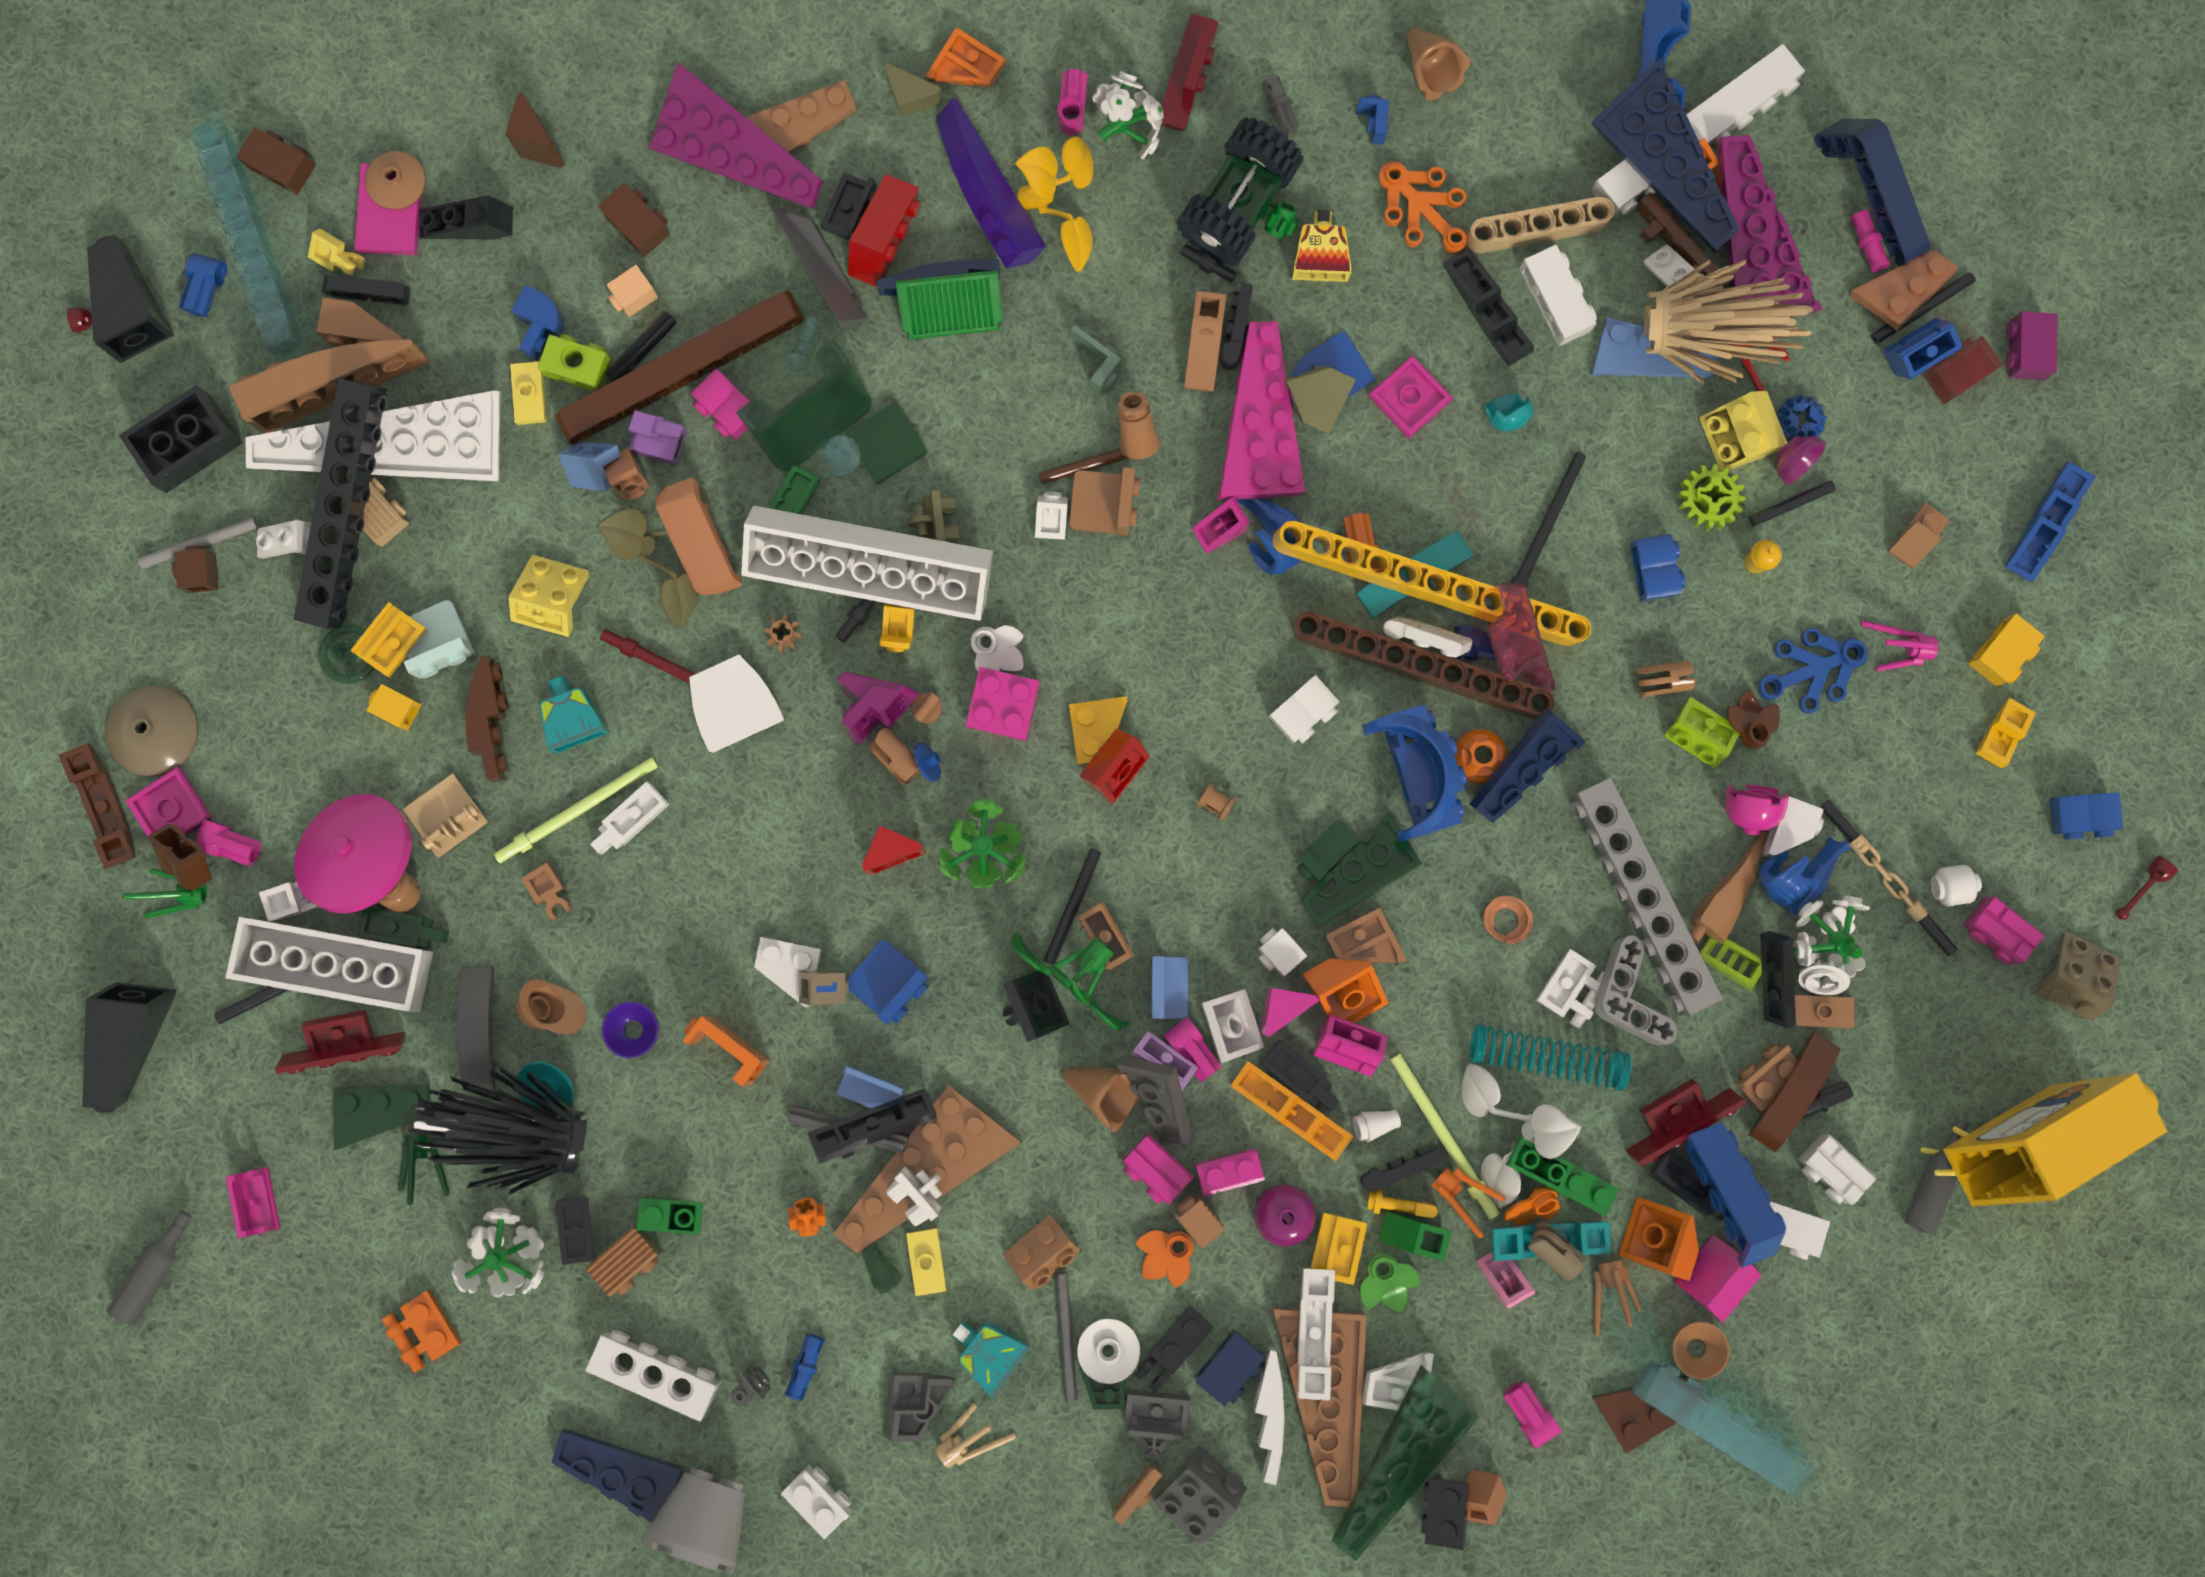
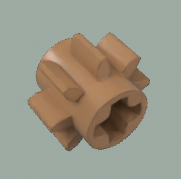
(788, 640)

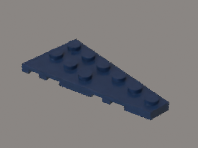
(1664, 150)

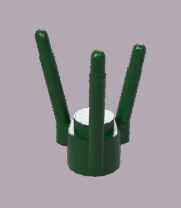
(409, 1157)

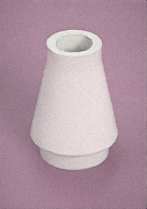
(1375, 1124)

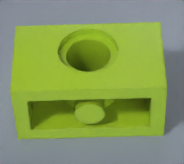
(559, 354)

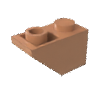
(626, 476)

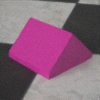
(1283, 1007)
(1718, 1279)

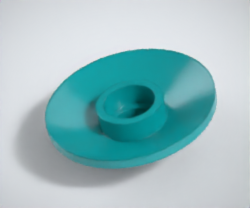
(552, 1076)

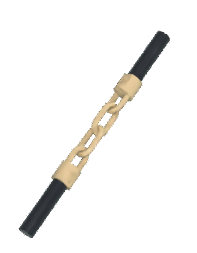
(1915, 909)

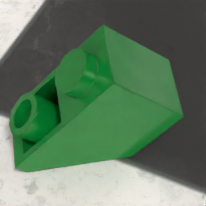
(669, 1215)
(1415, 1236)

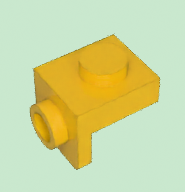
(897, 627)

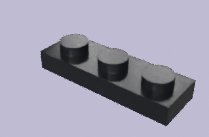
(1778, 979)

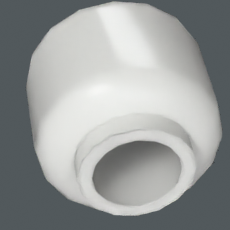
(1955, 885)

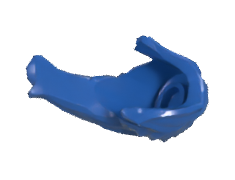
(1271, 518)
(1802, 880)

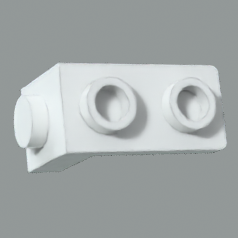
(1667, 265)
(283, 539)

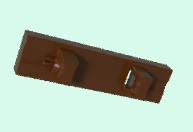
(1672, 233)

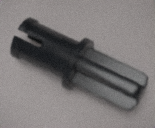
(1829, 1097)

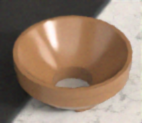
(1715, 1352)

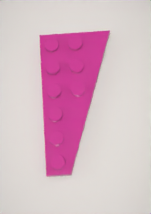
(1261, 435)

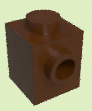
(195, 569)

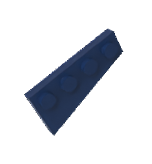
(1532, 756)
(619, 1473)

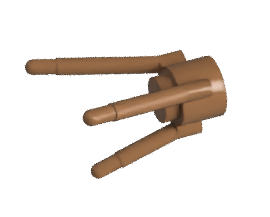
(1614, 1275)

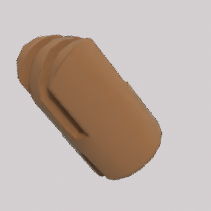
(1671, 676)
(894, 756)

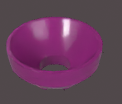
(1798, 457)

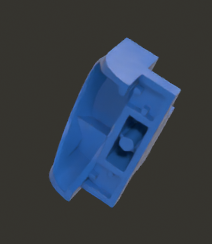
(1424, 769)

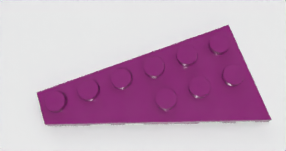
(716, 137)
(1762, 231)

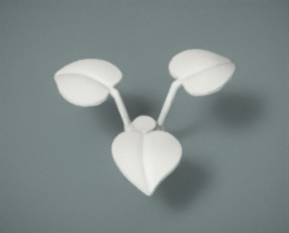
(1546, 1128)

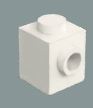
(1280, 952)

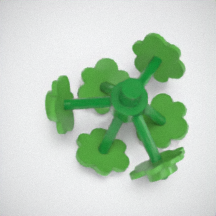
(973, 841)

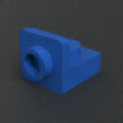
(1378, 116)

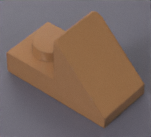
(1919, 536)

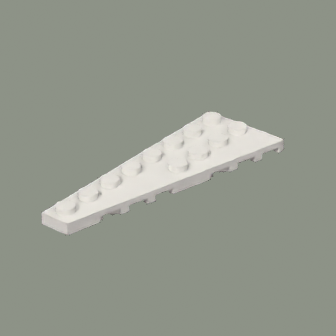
(424, 440)

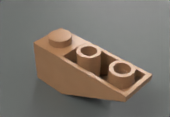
(347, 323)
(1205, 341)

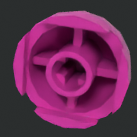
(1755, 808)

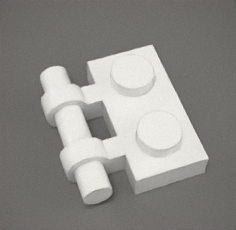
(1565, 985)

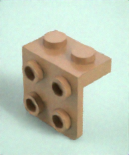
(1104, 502)

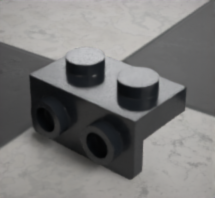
(848, 205)
(1446, 1512)

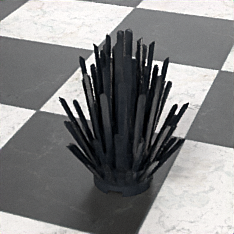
(489, 1133)

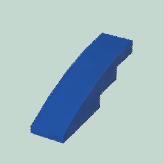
(2049, 521)

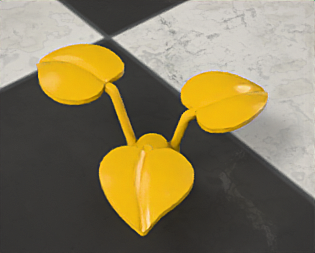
(1040, 169)

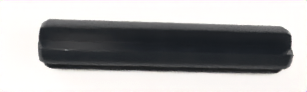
(641, 346)

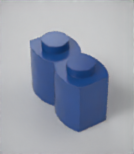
(1657, 567)
(2086, 814)

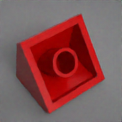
(1115, 765)
(890, 850)

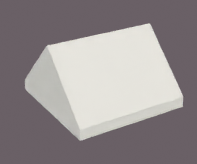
(1232, 1025)

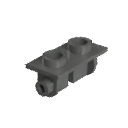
(753, 1384)

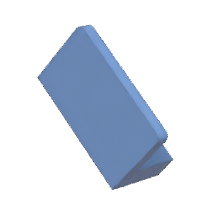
(585, 463)
(1169, 987)
(868, 1088)

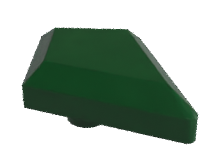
(1104, 1395)

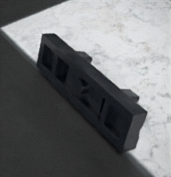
(872, 1126)

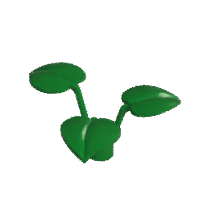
(1092, 959)

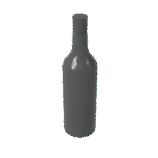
(1934, 1190)
(147, 1274)

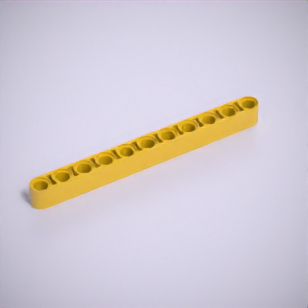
(1417, 585)

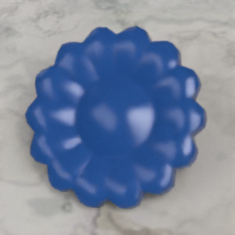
(927, 761)

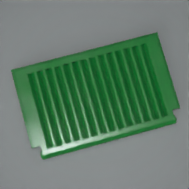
(950, 304)

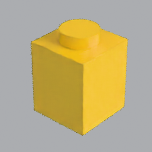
(393, 707)

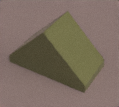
(911, 92)

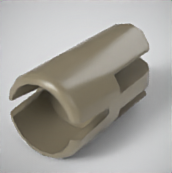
(1556, 1251)

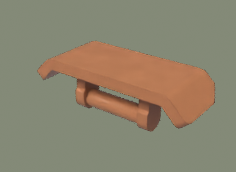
(696, 538)

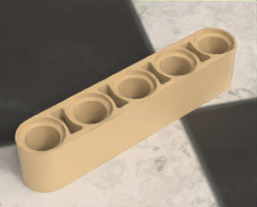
(1550, 216)

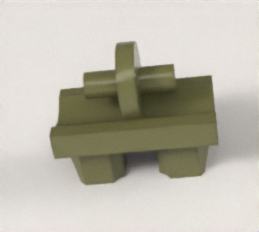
(930, 518)

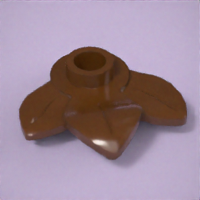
(1750, 718)

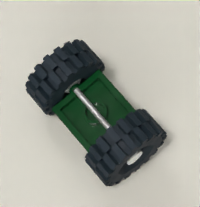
(1256, 167)

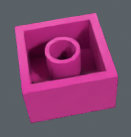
(1003, 703)

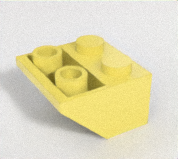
(1743, 430)

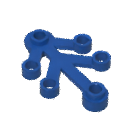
(1816, 667)

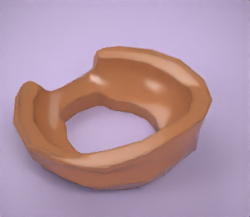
(1524, 915)

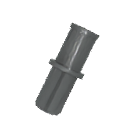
(1281, 105)

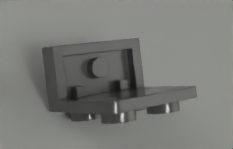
(1201, 1496)

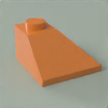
(1346, 988)
(1661, 1239)

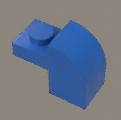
(542, 316)

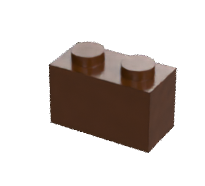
(275, 160)
(634, 219)

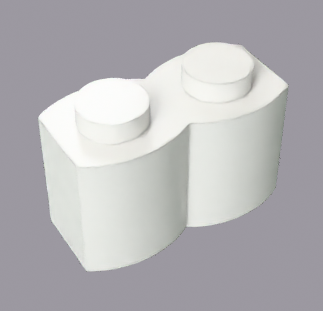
(1304, 710)

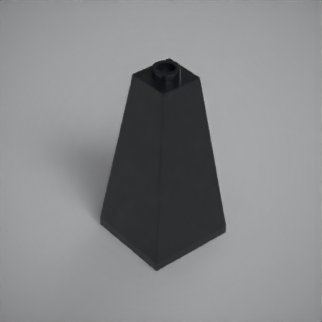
(122, 306)
(118, 1038)

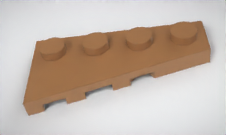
(803, 118)

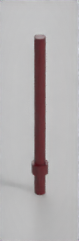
(633, 649)

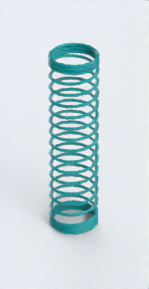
(1619, 1073)

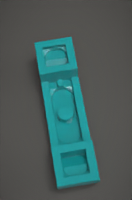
(1444, 554)
(1586, 1236)

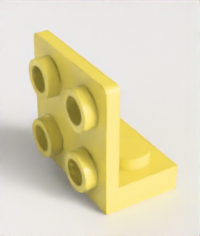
(547, 595)

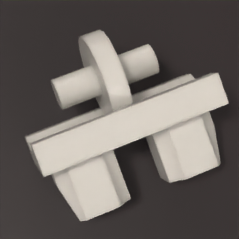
(907, 1184)

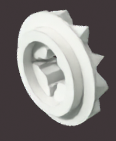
(1835, 979)

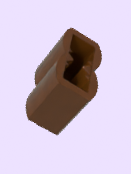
(180, 857)

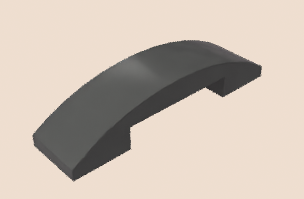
(475, 1026)

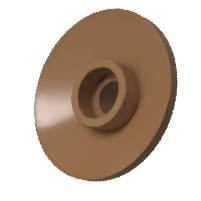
(402, 190)

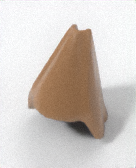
(1436, 63)
(1104, 1093)

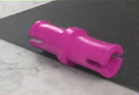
(1870, 241)

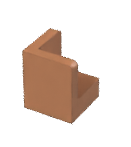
(1485, 1497)

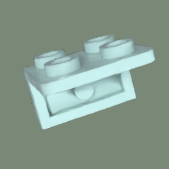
(443, 642)

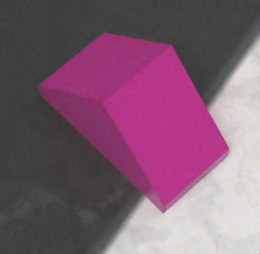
(1221, 525)

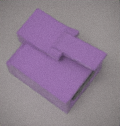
(656, 438)

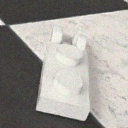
(1428, 635)

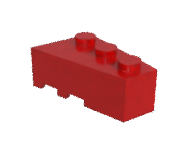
(882, 229)

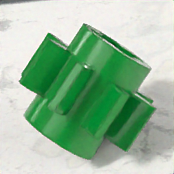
(1280, 219)

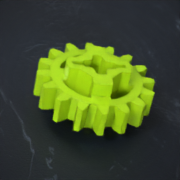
(1721, 488)

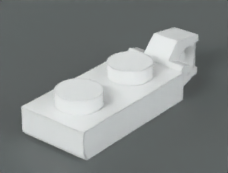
(629, 818)

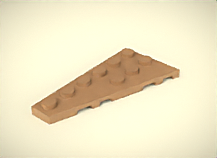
(952, 1145)
(1332, 1424)

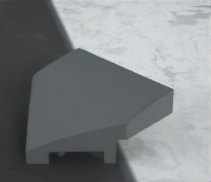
(1156, 1419)

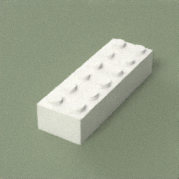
(329, 965)

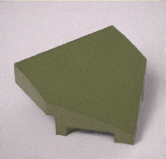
(1319, 396)

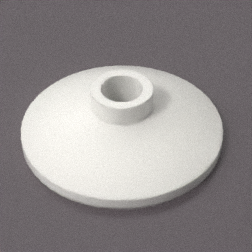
(1125, 1355)

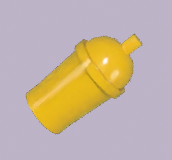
(1763, 556)

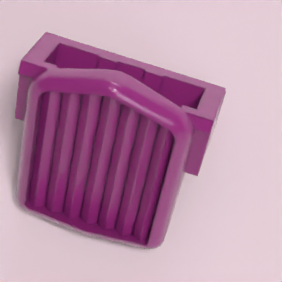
(876, 704)

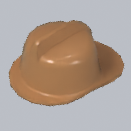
(550, 1008)

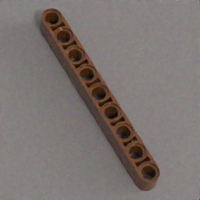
(678, 366)
(1437, 665)

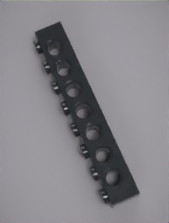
(327, 512)

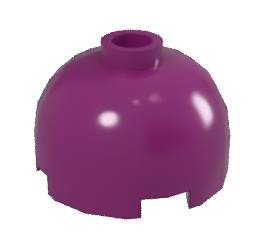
(1275, 1205)

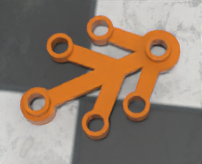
(1421, 204)

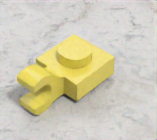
(330, 253)

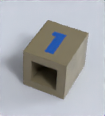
(822, 987)

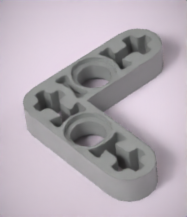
(1621, 996)

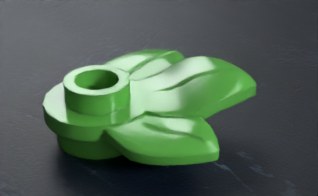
(1388, 1287)

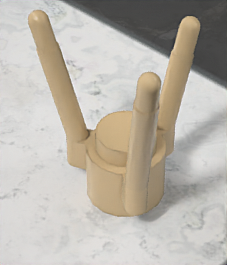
(954, 1449)

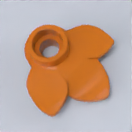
(1541, 1204)
(1161, 1257)

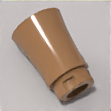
(1136, 427)

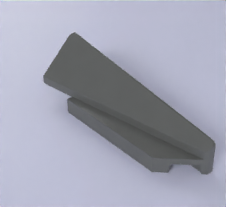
(821, 269)

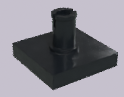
(1034, 1005)

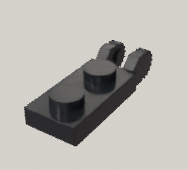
(1236, 328)
(1400, 1168)
(1175, 1346)

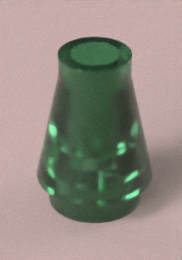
(881, 1271)

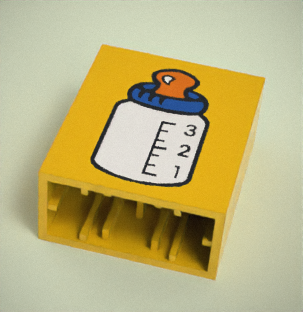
(2056, 1140)

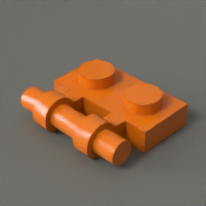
(428, 1324)

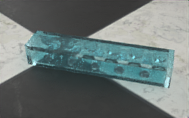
(1724, 1429)

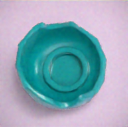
(1509, 412)

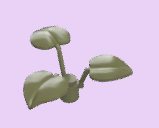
(627, 540)

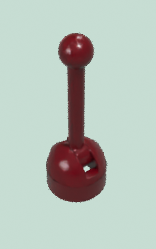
(79, 319)
(2160, 871)

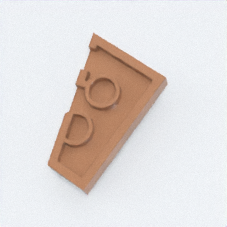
(1905, 289)

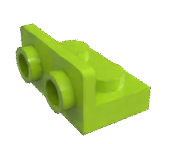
(1702, 733)

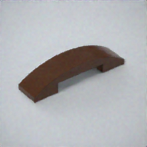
(101, 803)
(1796, 1093)

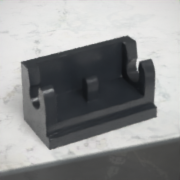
(574, 1230)

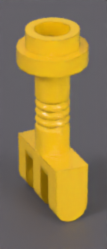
(1377, 1202)

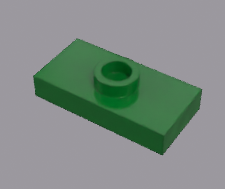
(795, 491)

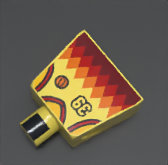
(1322, 251)

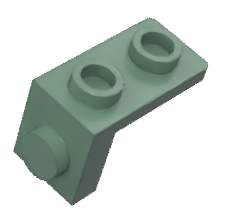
(1106, 374)

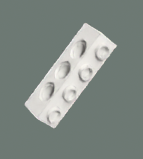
(606, 1365)

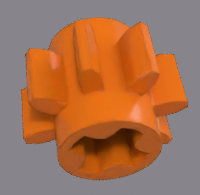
(806, 1216)

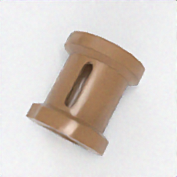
(1216, 802)

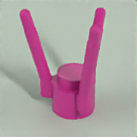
(1917, 646)

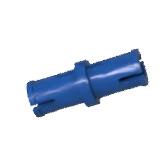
(804, 1367)

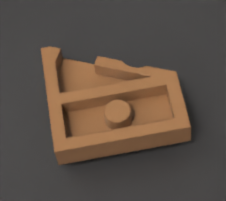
(1366, 940)

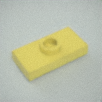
(528, 393)
(926, 1261)

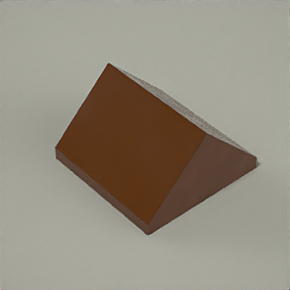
(529, 135)

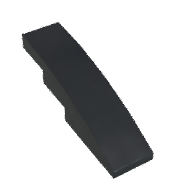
(1488, 307)

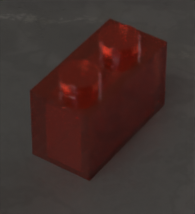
(1963, 369)

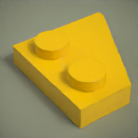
(1094, 724)

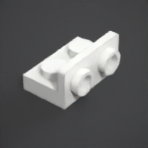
(817, 1501)

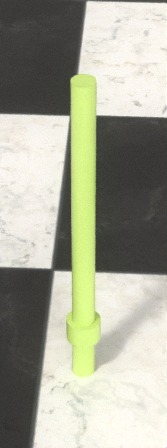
(524, 841)
(1443, 1134)

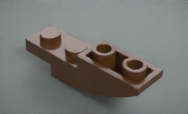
(483, 708)

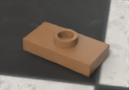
(1824, 1011)
(1138, 1493)

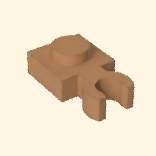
(544, 887)

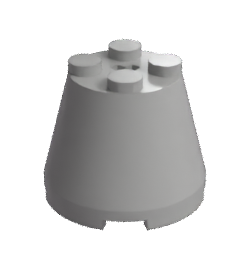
(700, 1522)

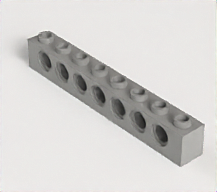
(1703, 989)

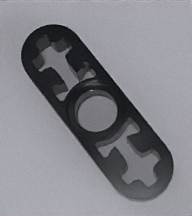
(366, 288)

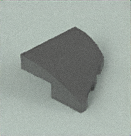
(912, 1404)

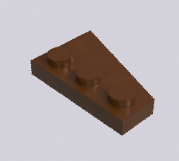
(1632, 1418)

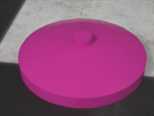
(353, 853)

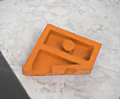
(966, 62)

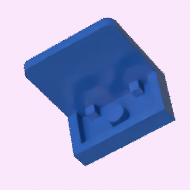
(887, 982)

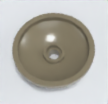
(168, 736)

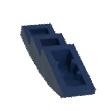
(887, 285)

